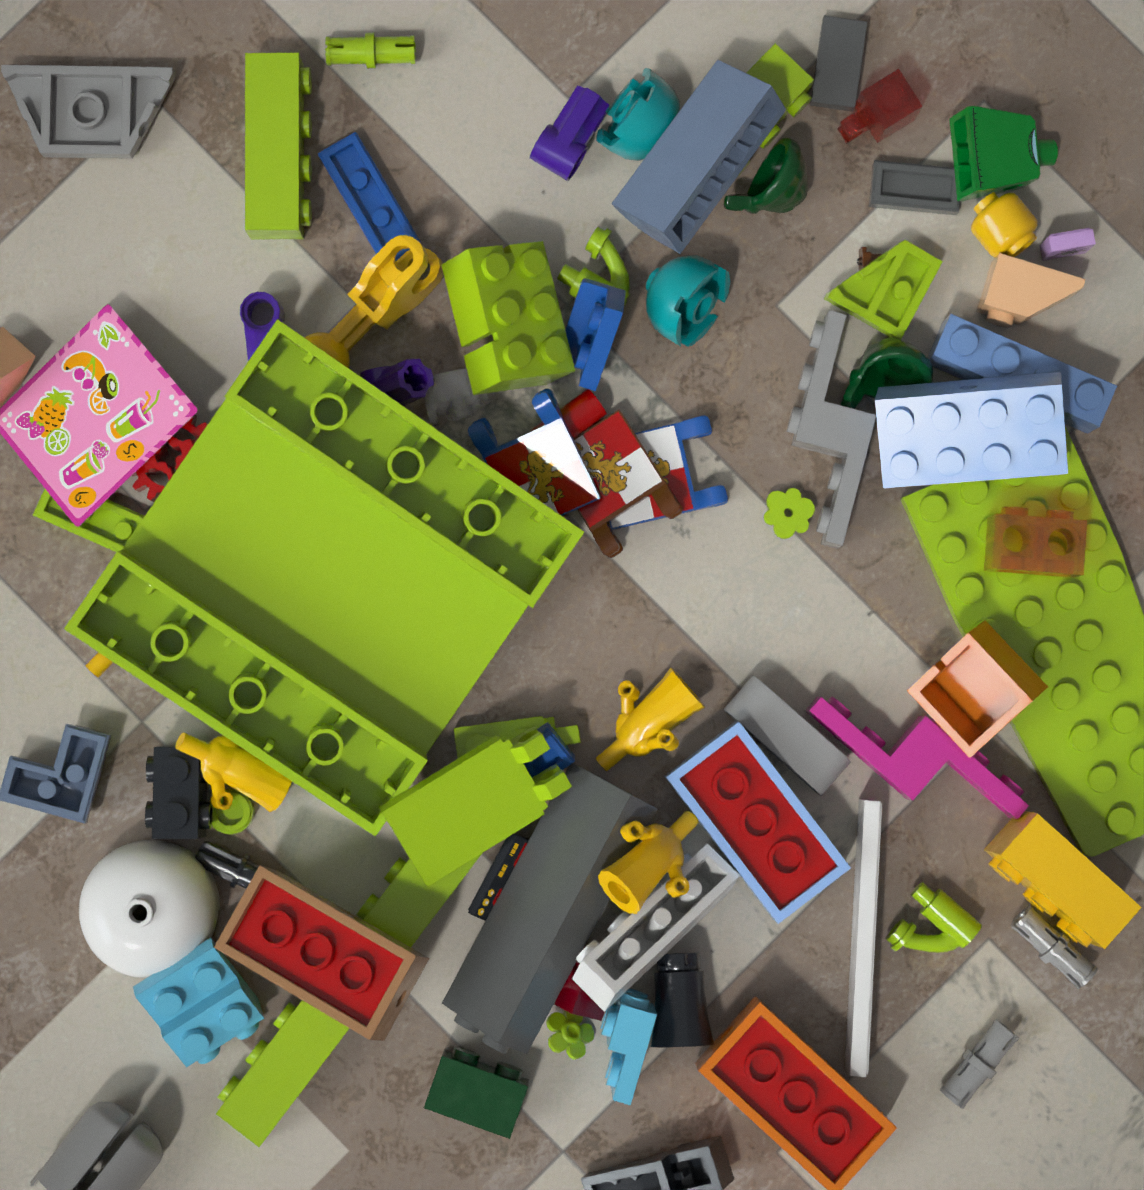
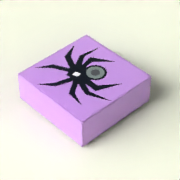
(1067, 244)

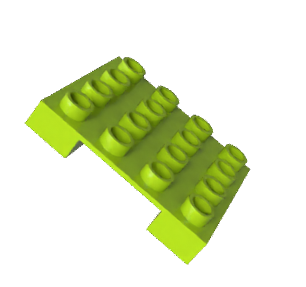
(324, 578)

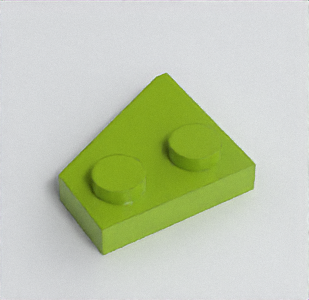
(888, 288)

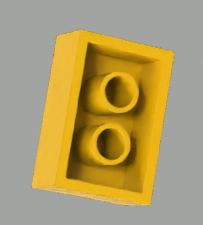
(1061, 880)

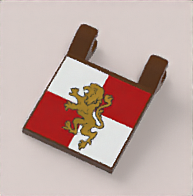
(622, 476)

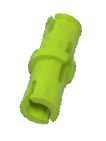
(370, 50)

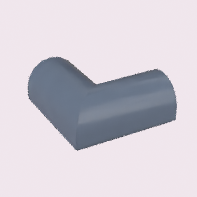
(68, 786)

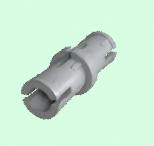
(1054, 947)
(979, 1064)

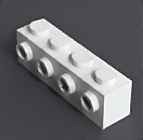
(645, 937)

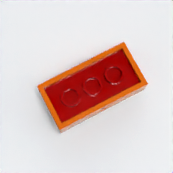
(795, 1096)

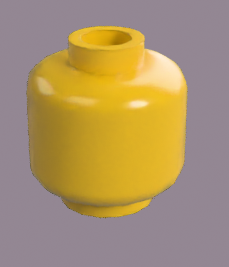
(1004, 224)

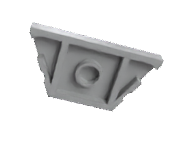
(88, 107)

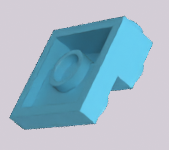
(200, 1004)
(628, 1032)

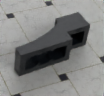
(686, 1167)

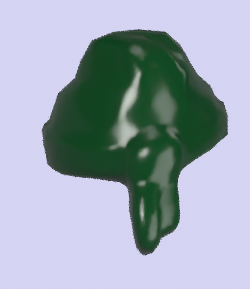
(778, 183)
(885, 365)

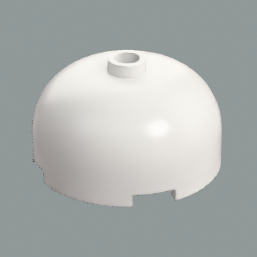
(178, 900)

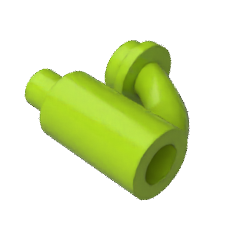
(599, 244)
(939, 908)

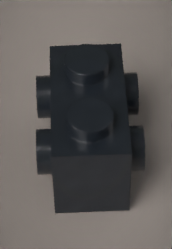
(179, 796)

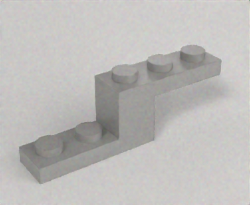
(831, 430)

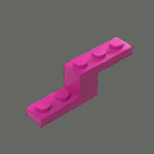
(917, 757)

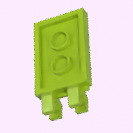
(473, 804)

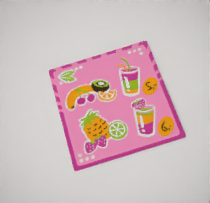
(94, 415)

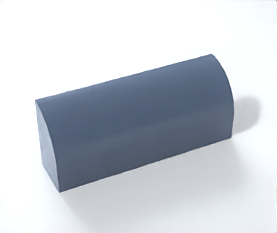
(699, 155)

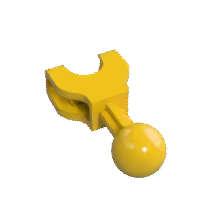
(383, 294)

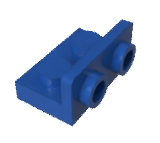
(593, 328)

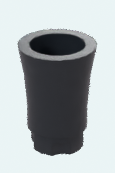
(680, 1003)

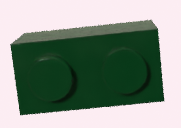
(477, 1092)

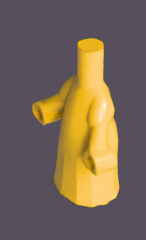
(651, 722)
(230, 764)
(640, 870)

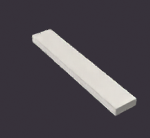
(863, 937)

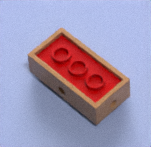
(321, 953)

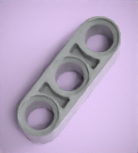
(787, 735)

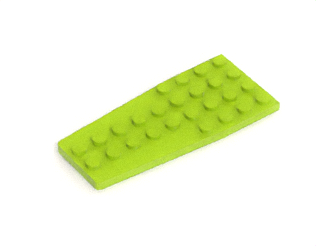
(1071, 631)

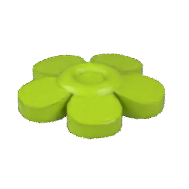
(569, 1034)

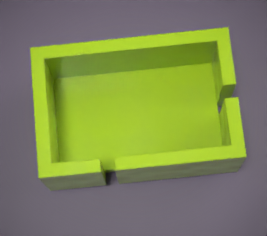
(516, 301)

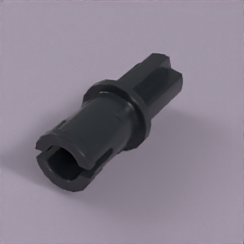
(227, 864)

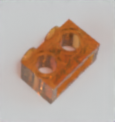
(1035, 554)

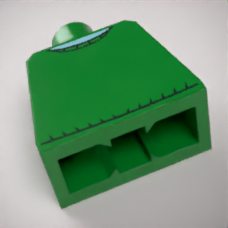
(996, 151)

